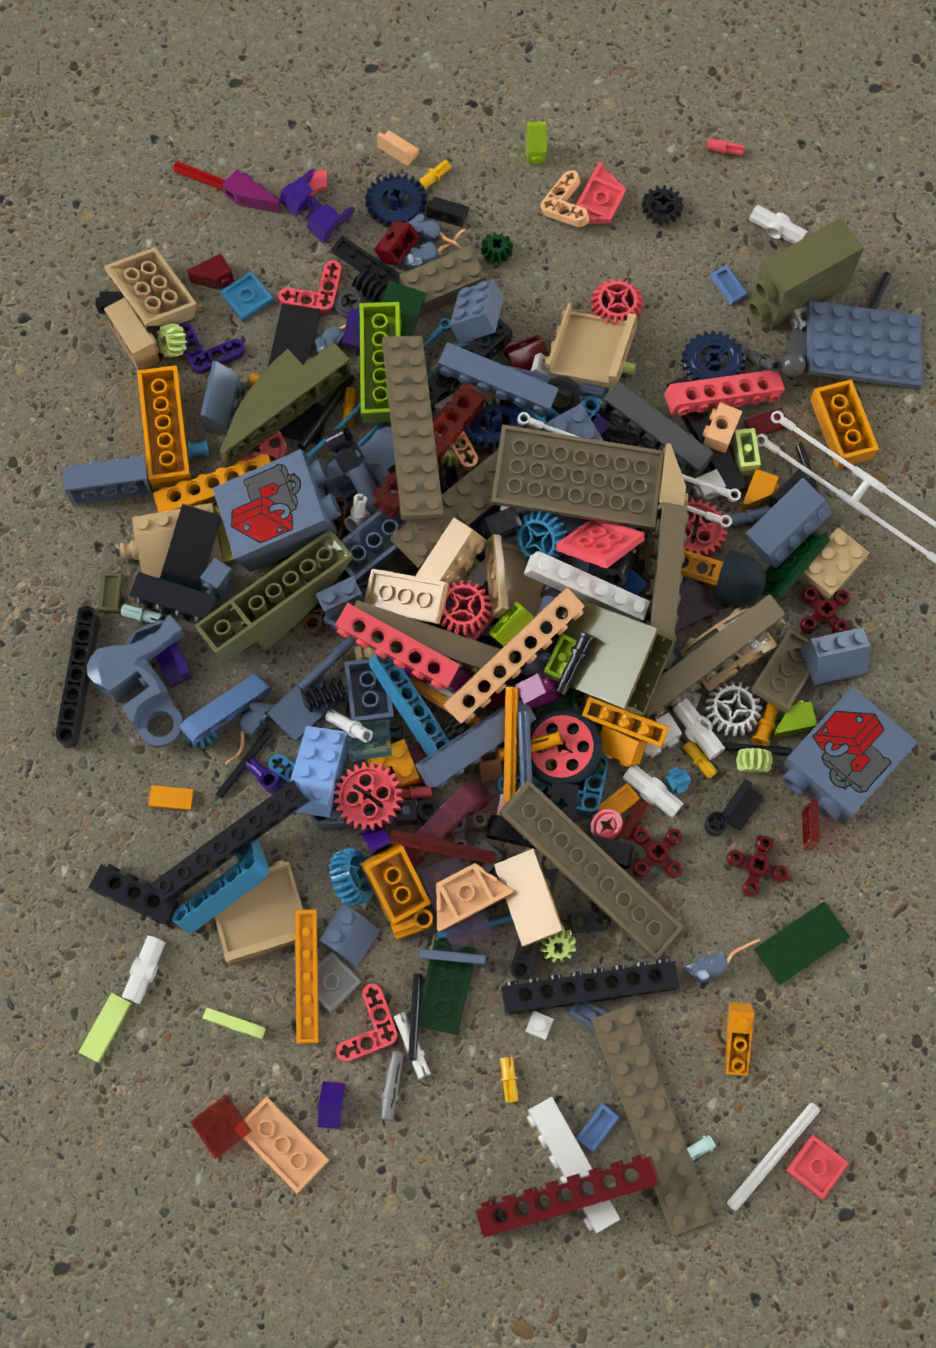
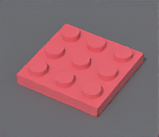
(600, 542)

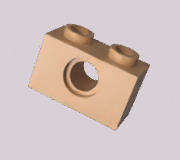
(726, 417)

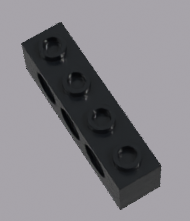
(103, 883)

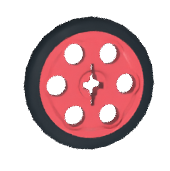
(587, 760)

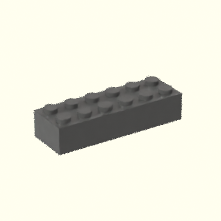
(634, 414)

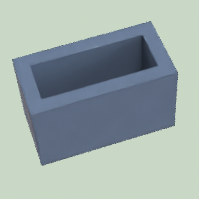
(337, 596)

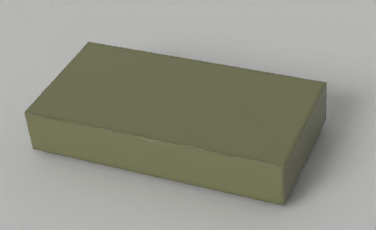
(110, 592)

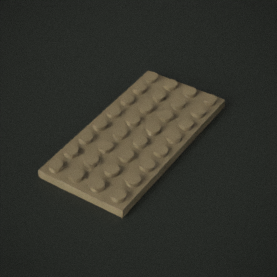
(577, 477)

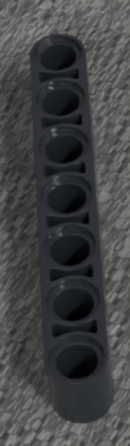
(721, 461)
(77, 686)
(501, 830)
(519, 957)

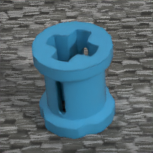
(198, 449)

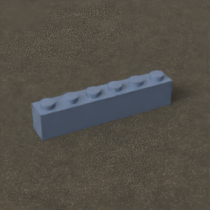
(497, 379)
(467, 748)

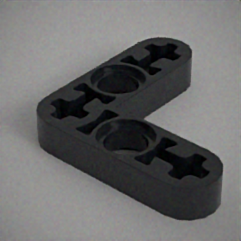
(589, 916)

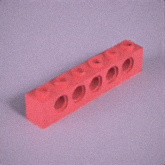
(729, 390)
(428, 656)

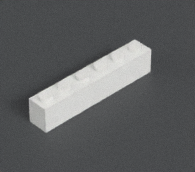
(585, 586)
(569, 1159)

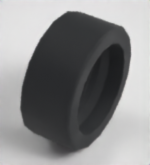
(563, 380)

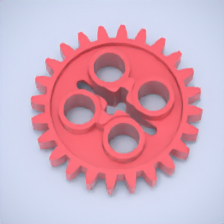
(711, 532)
(357, 811)

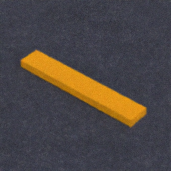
(306, 976)

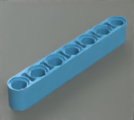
(406, 706)

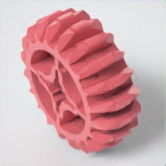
(615, 293)
(475, 595)

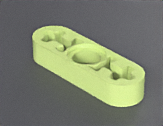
(234, 1023)

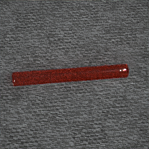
(442, 847)

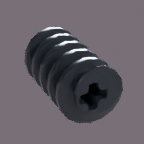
(370, 287)
(324, 694)

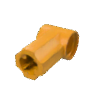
(410, 925)

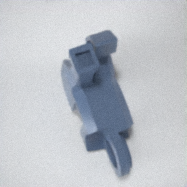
(378, 461)
(124, 668)

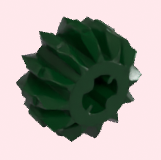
(496, 248)

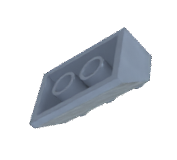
(220, 399)
(837, 656)

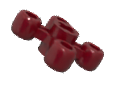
(819, 615)
(759, 858)
(651, 859)

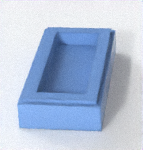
(729, 285)
(597, 1127)

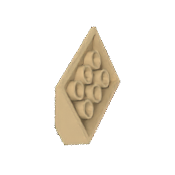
(152, 288)
(153, 538)

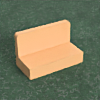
(397, 147)

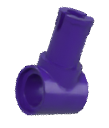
(264, 775)

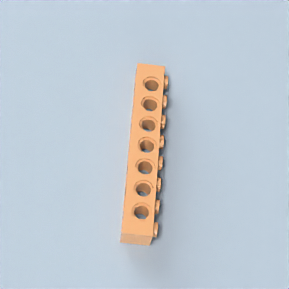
(517, 643)

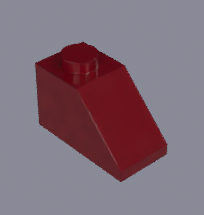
(211, 273)

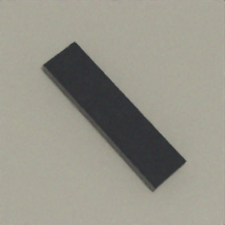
(361, 260)

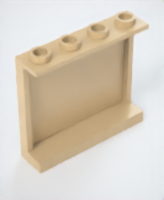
(590, 348)
(506, 579)
(261, 917)

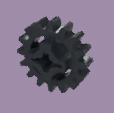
(662, 205)

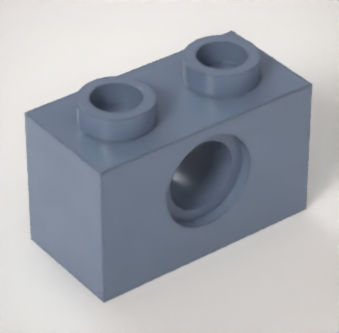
(218, 579)

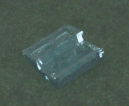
(378, 746)

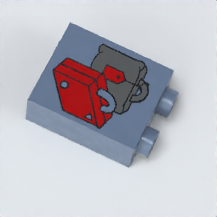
(276, 509)
(846, 756)

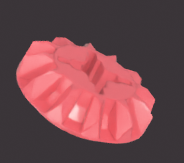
(614, 820)

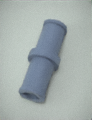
(748, 516)

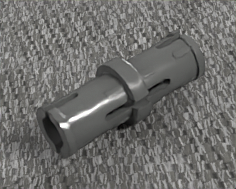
(764, 361)

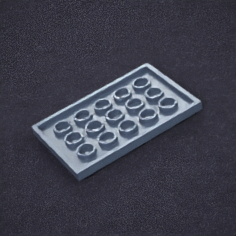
(864, 344)

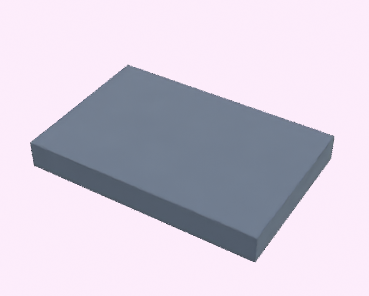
(293, 716)

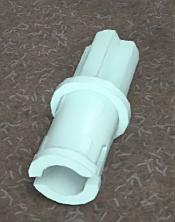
(140, 614)

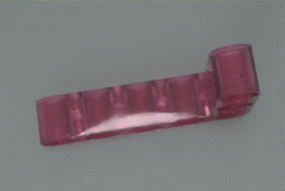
(465, 800)

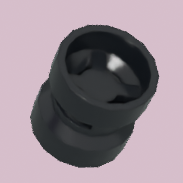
(716, 820)

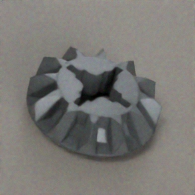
(352, 296)

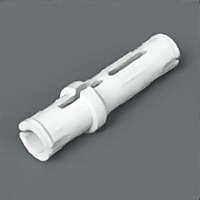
(353, 728)
(404, 1028)

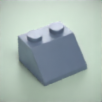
(349, 935)

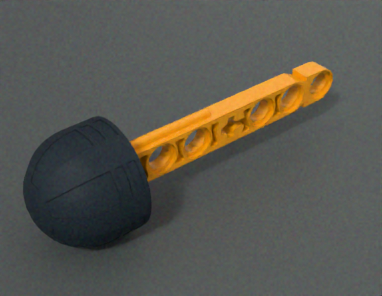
(737, 579)

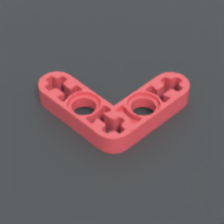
(317, 298)
(375, 1035)

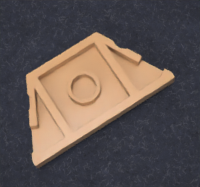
(467, 894)

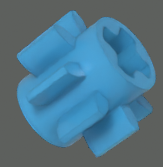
(677, 780)

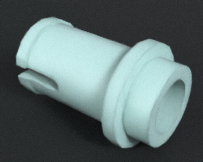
(701, 1147)

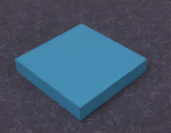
(247, 296)

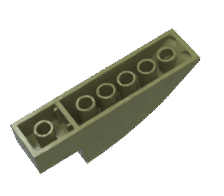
(281, 396)
(276, 600)

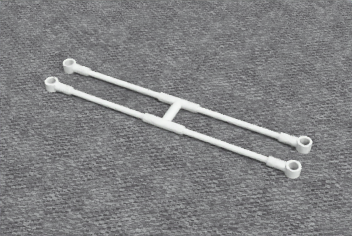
(717, 489)
(854, 500)

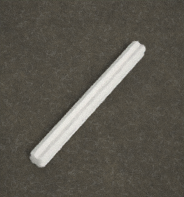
(773, 1156)

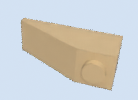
(672, 482)

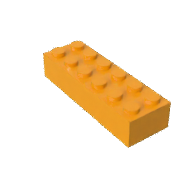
(164, 426)

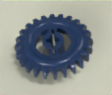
(395, 189)
(712, 362)
(493, 417)

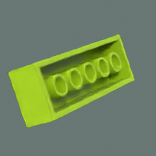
(376, 321)

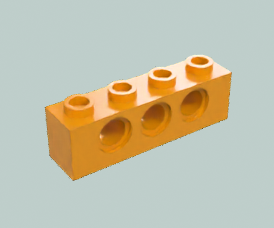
(626, 721)

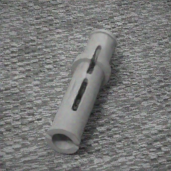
(390, 1096)

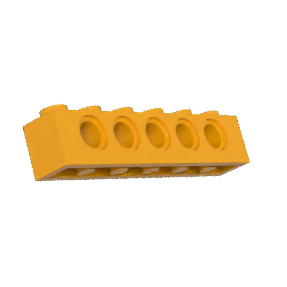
(165, 496)

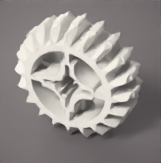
(725, 707)

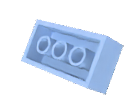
(320, 768)

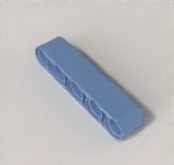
(225, 708)

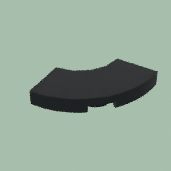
(447, 478)

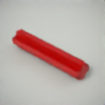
(198, 175)

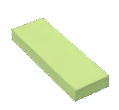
(105, 1027)

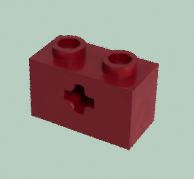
(396, 243)

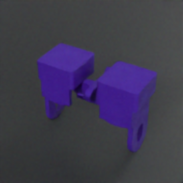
(321, 219)

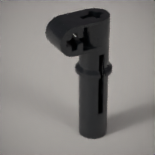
(618, 571)

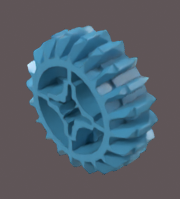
(533, 528)
(349, 877)

